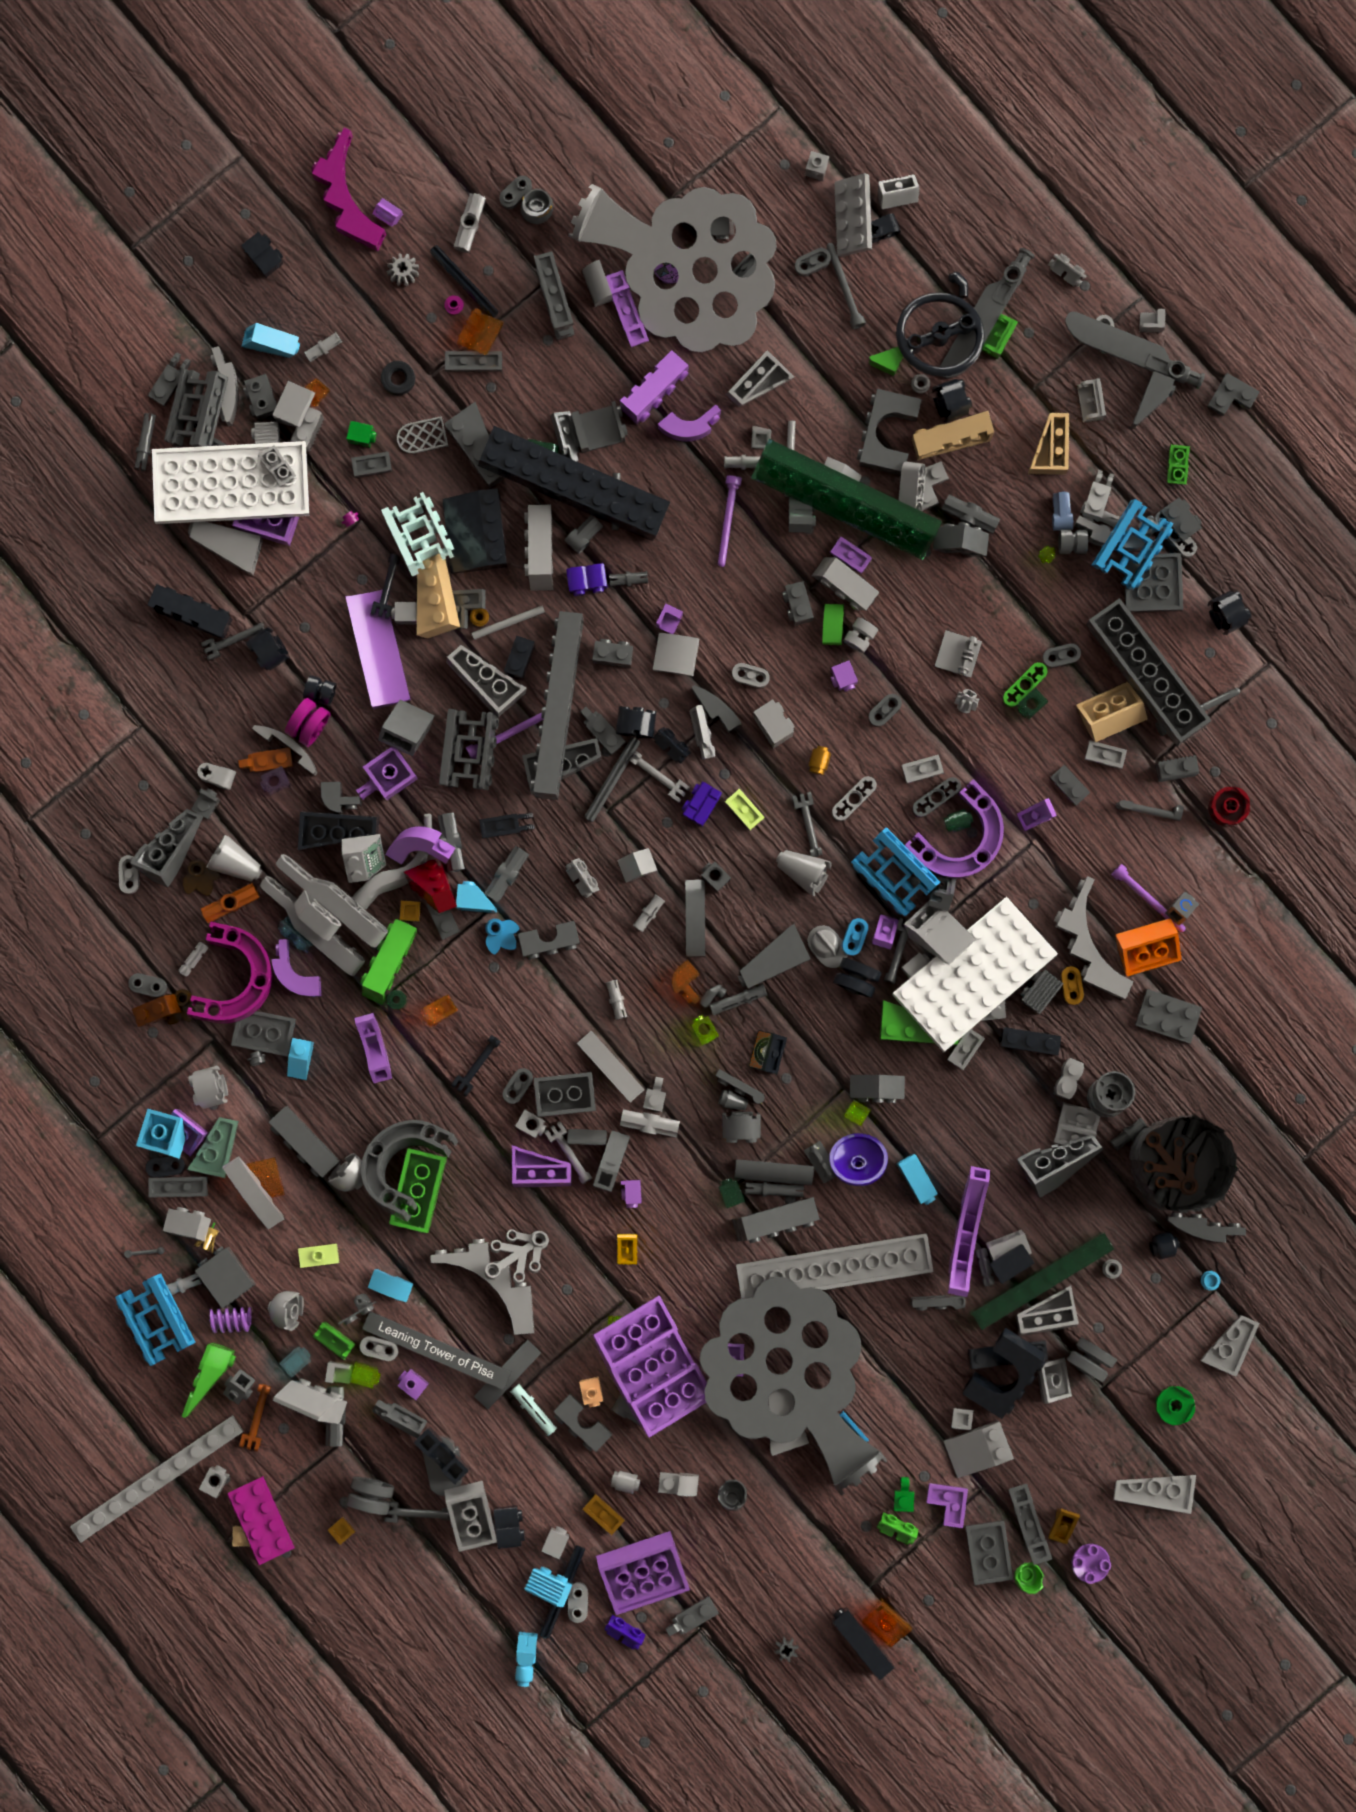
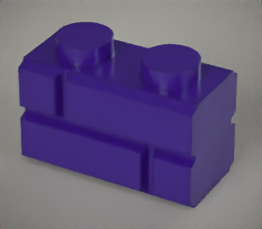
(701, 804)

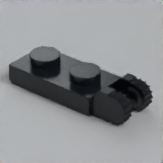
(504, 825)

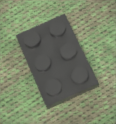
(1168, 1016)
(265, 1033)
(989, 1552)

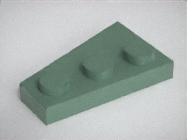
(216, 1149)

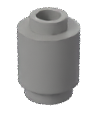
(625, 1482)

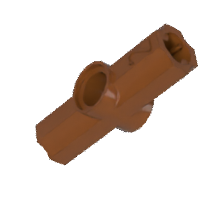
(241, 897)

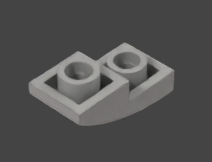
(276, 465)

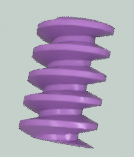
(230, 1320)

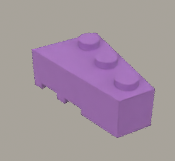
(538, 1170)

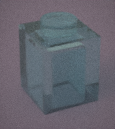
(296, 1361)

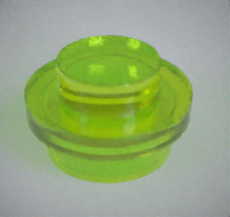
(1047, 554)

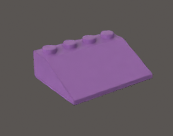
(642, 1573)

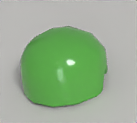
(1029, 1578)

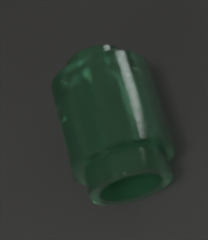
(958, 821)
(403, 1000)

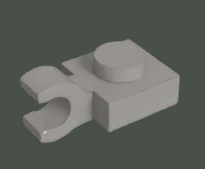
(655, 1098)

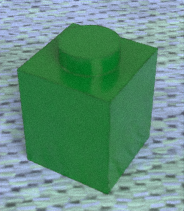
(361, 434)

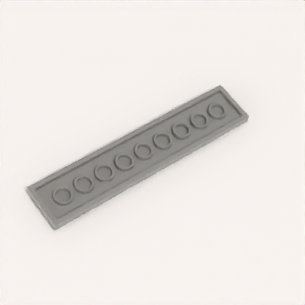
(842, 1265)

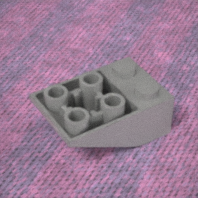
(938, 933)

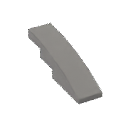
(610, 1066)
(253, 1192)

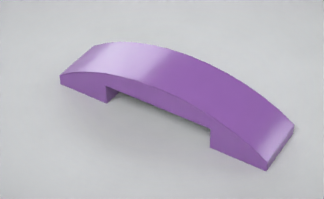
(626, 309)

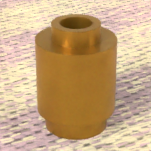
(819, 760)

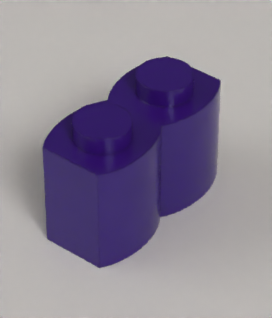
(587, 579)

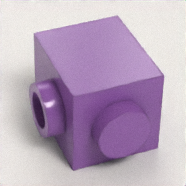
(843, 676)
(412, 1383)

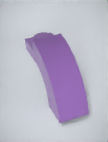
(689, 430)

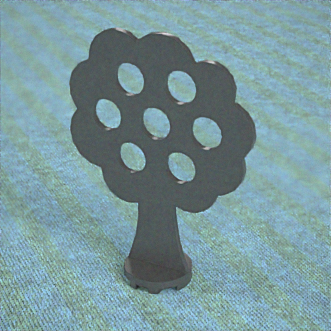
(817, 1409)

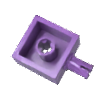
(385, 784)

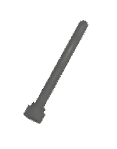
(857, 321)
(1207, 705)

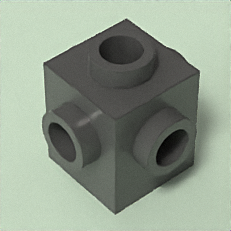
(239, 1387)

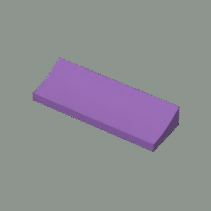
(377, 651)

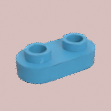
(855, 937)

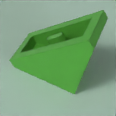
(887, 361)

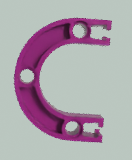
(253, 996)

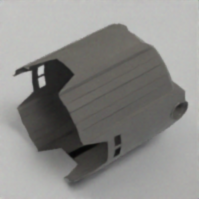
(1213, 1168)

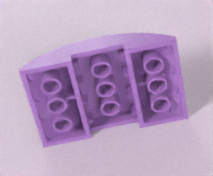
(651, 1366)

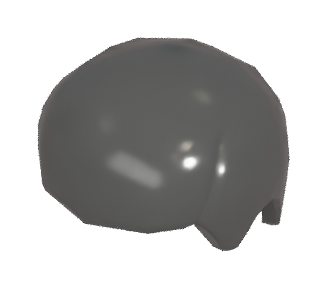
(732, 1495)

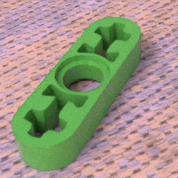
(1030, 671)

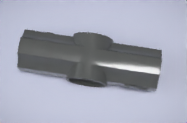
(970, 514)
(450, 835)
(506, 874)
(334, 1431)

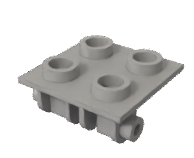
(958, 653)

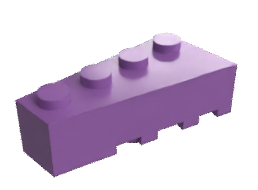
(654, 387)

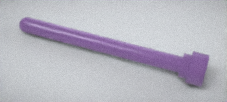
(732, 483)
(472, 749)
(1121, 874)

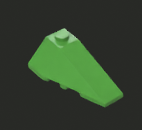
(213, 1366)

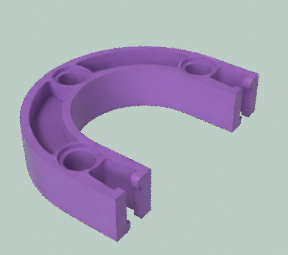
(990, 843)

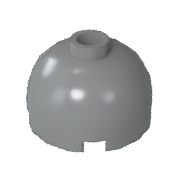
(348, 1175)
(285, 1310)

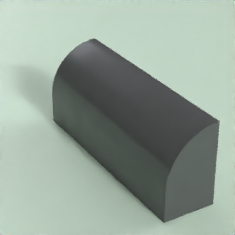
(774, 1172)

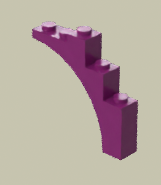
(332, 174)

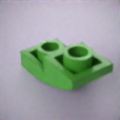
(1178, 464)
(833, 624)

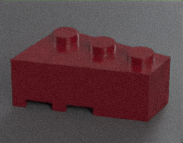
(432, 884)

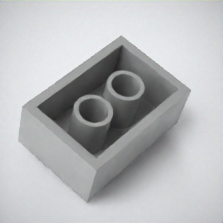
(470, 1516)

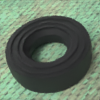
(395, 366)

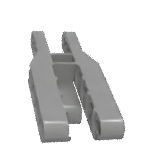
(319, 924)

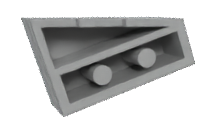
(761, 378)
(845, 583)

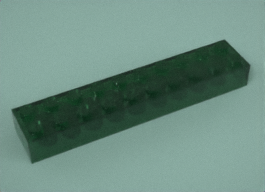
(846, 499)

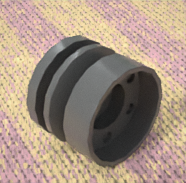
(1116, 1086)

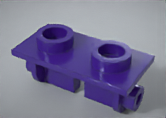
(632, 1636)

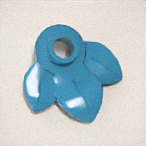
(503, 937)

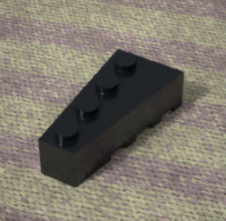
(330, 828)

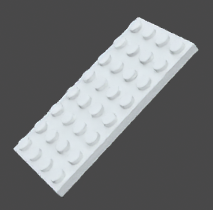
(227, 483)
(959, 995)

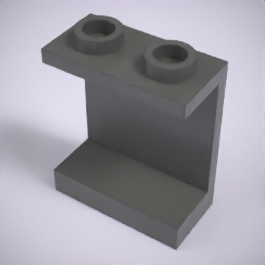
(599, 428)

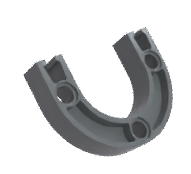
(390, 1142)

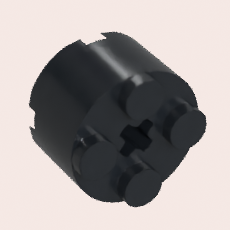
(951, 400)
(1229, 612)
(268, 648)
(636, 722)

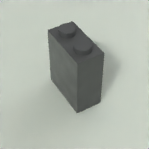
(406, 727)
(224, 1276)

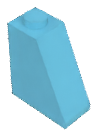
(270, 341)
(917, 1179)

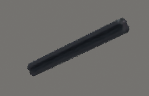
(464, 281)
(569, 1573)

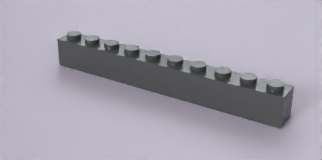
(558, 705)

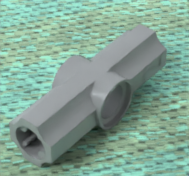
(472, 212)
(649, 1123)

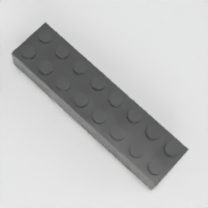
(1148, 672)

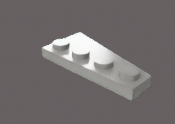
(1162, 1493)

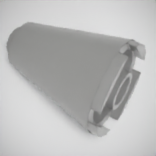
(234, 861)
(804, 870)

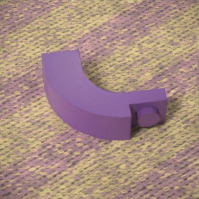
(419, 839)
(300, 985)
(374, 1048)

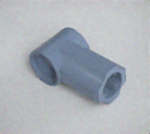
(1062, 514)

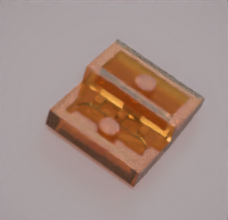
(268, 1175)

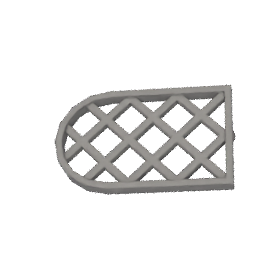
(422, 429)

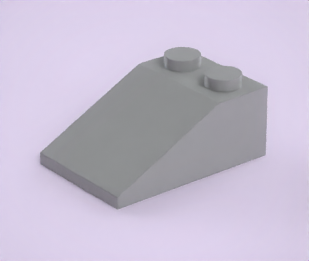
(978, 1449)

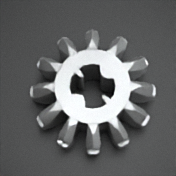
(404, 277)

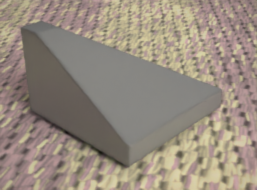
(760, 437)

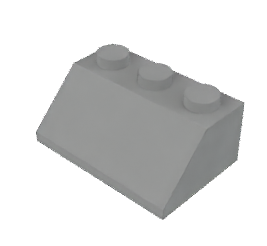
(312, 1401)

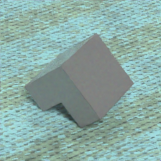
(637, 865)

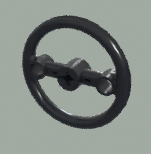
(944, 332)

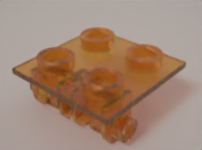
(479, 332)

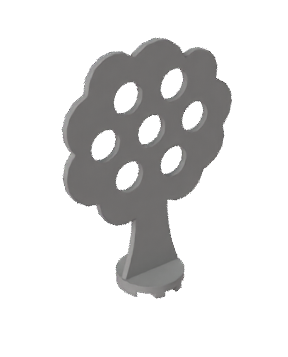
(608, 224)

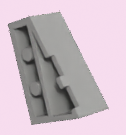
(1049, 1315)

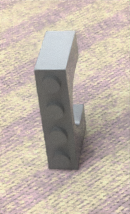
(886, 405)

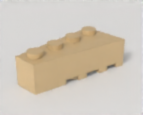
(953, 435)
(435, 599)

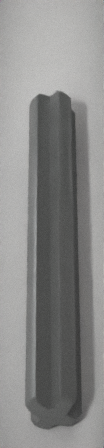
(612, 779)

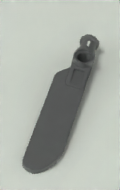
(989, 309)
(1128, 348)

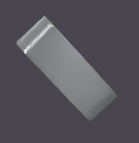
(912, 484)

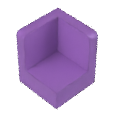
(669, 619)

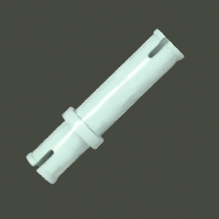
(518, 1391)

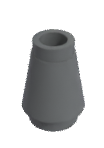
(731, 1100)

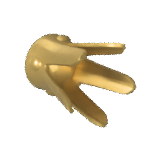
(210, 1239)

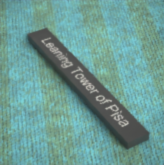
(437, 1350)

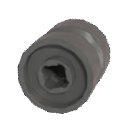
(1073, 541)

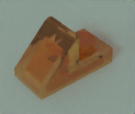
(438, 1010)

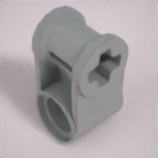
(220, 776)

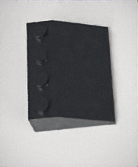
(475, 531)

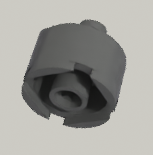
(741, 1126)

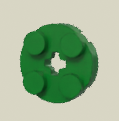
(1164, 1406)

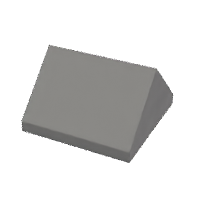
(293, 405)
(1054, 1381)

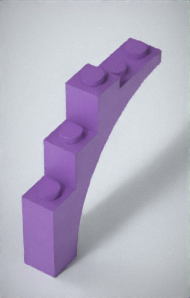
(967, 1230)

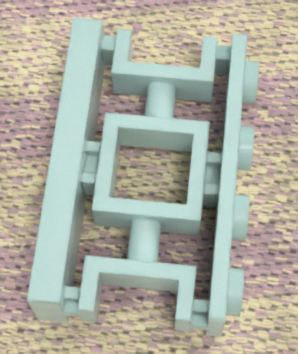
(404, 539)

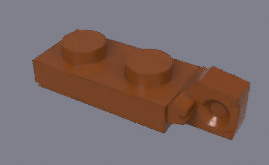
(267, 760)

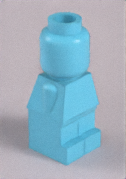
(525, 1657)

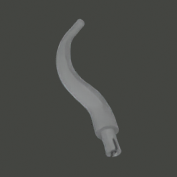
(389, 879)

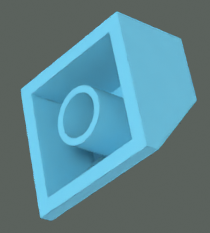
(473, 899)
(162, 1133)

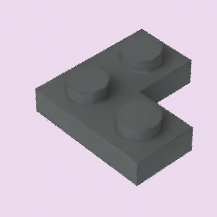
(1230, 390)
(468, 600)

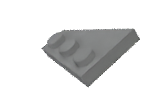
(1232, 1346)

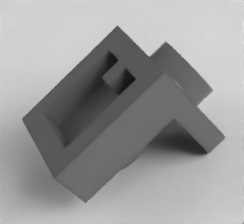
(206, 803)

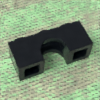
(1030, 1041)
(442, 1454)

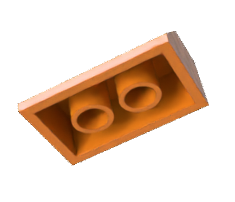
(1149, 947)

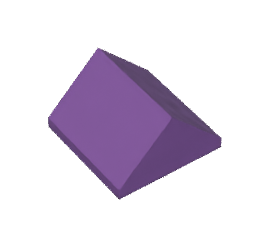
(193, 1133)

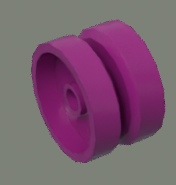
(307, 722)

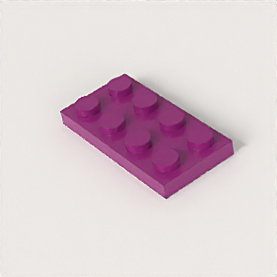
(260, 1520)

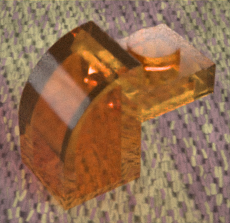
(682, 978)

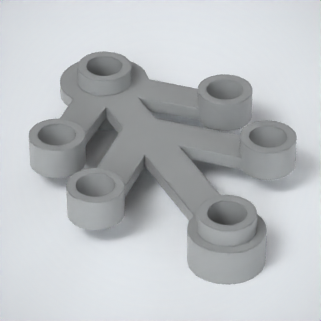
(518, 1253)

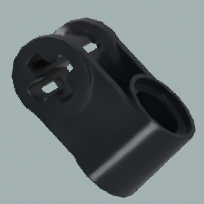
(884, 227)

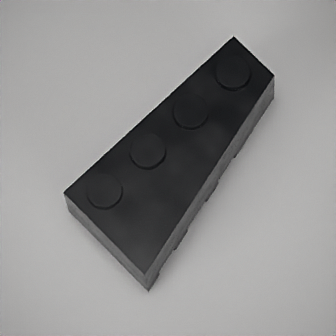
(190, 612)

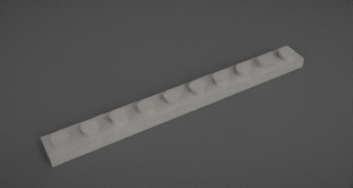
(156, 1479)

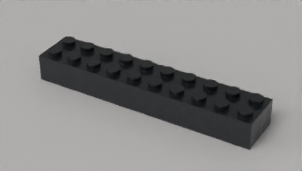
(573, 483)

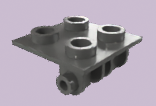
(363, 1304)

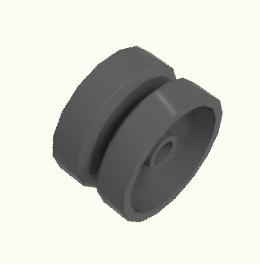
(1091, 1360)
(370, 1495)

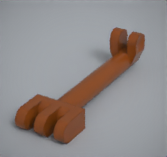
(251, 1437)

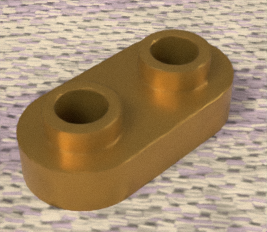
(1073, 985)

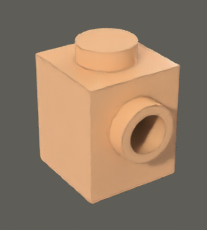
(591, 1391)

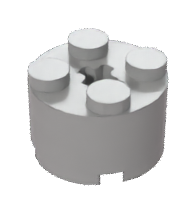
(208, 1087)

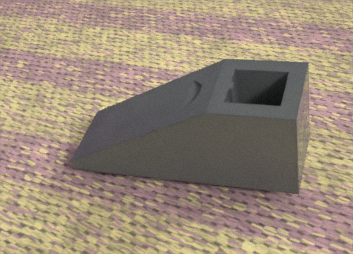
(611, 1161)

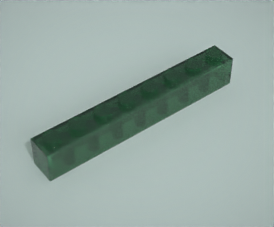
(1042, 1280)

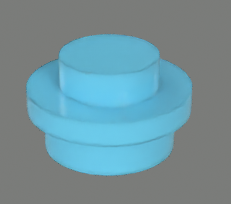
(1210, 1280)

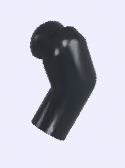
(961, 281)

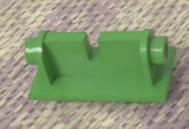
(906, 1531)

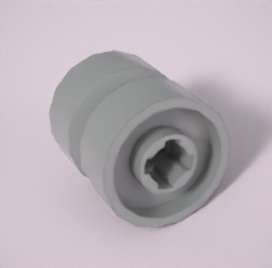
(865, 630)

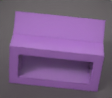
(387, 212)

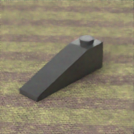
(166, 853)
(1053, 1166)

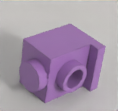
(631, 1193)

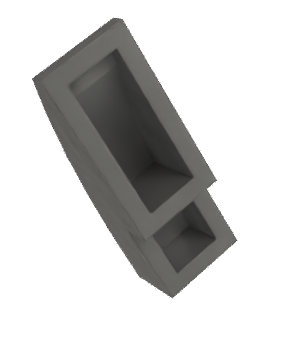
(716, 709)

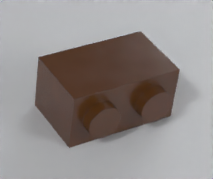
(156, 1010)

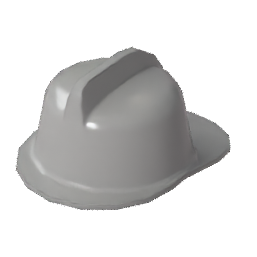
(826, 946)

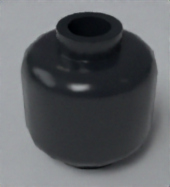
(1164, 1245)

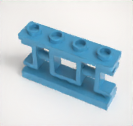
(1119, 536)
(905, 861)
(168, 1313)

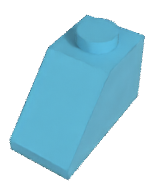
(299, 1058)

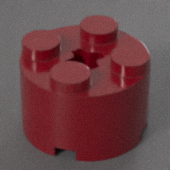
(1237, 813)

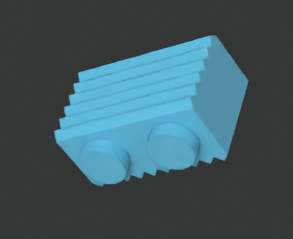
(548, 1587)

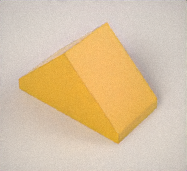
(627, 1248)

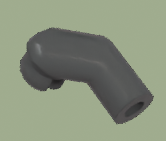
(711, 993)

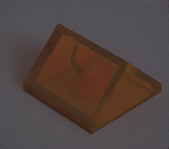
(887, 1623)

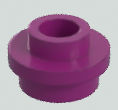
(454, 310)
(350, 518)

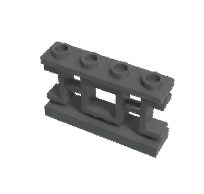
(554, 295)
(207, 412)
(454, 747)

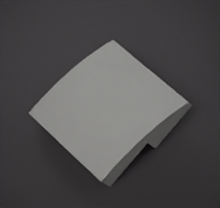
(676, 654)
(1075, 1123)

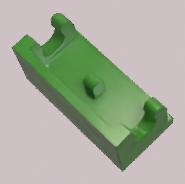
(999, 336)
(334, 1340)

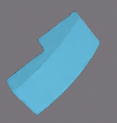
(390, 1286)

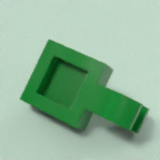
(904, 1498)

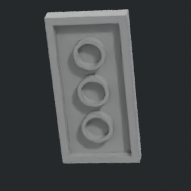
(853, 215)

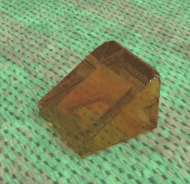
(319, 389)

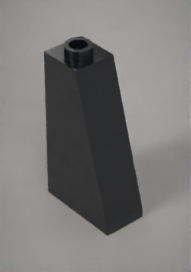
(862, 1643)

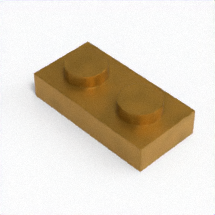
(603, 1514)

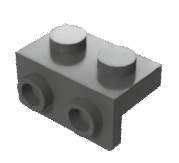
(1183, 521)

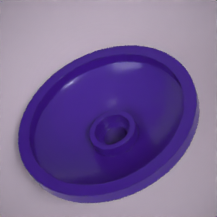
(858, 1150)

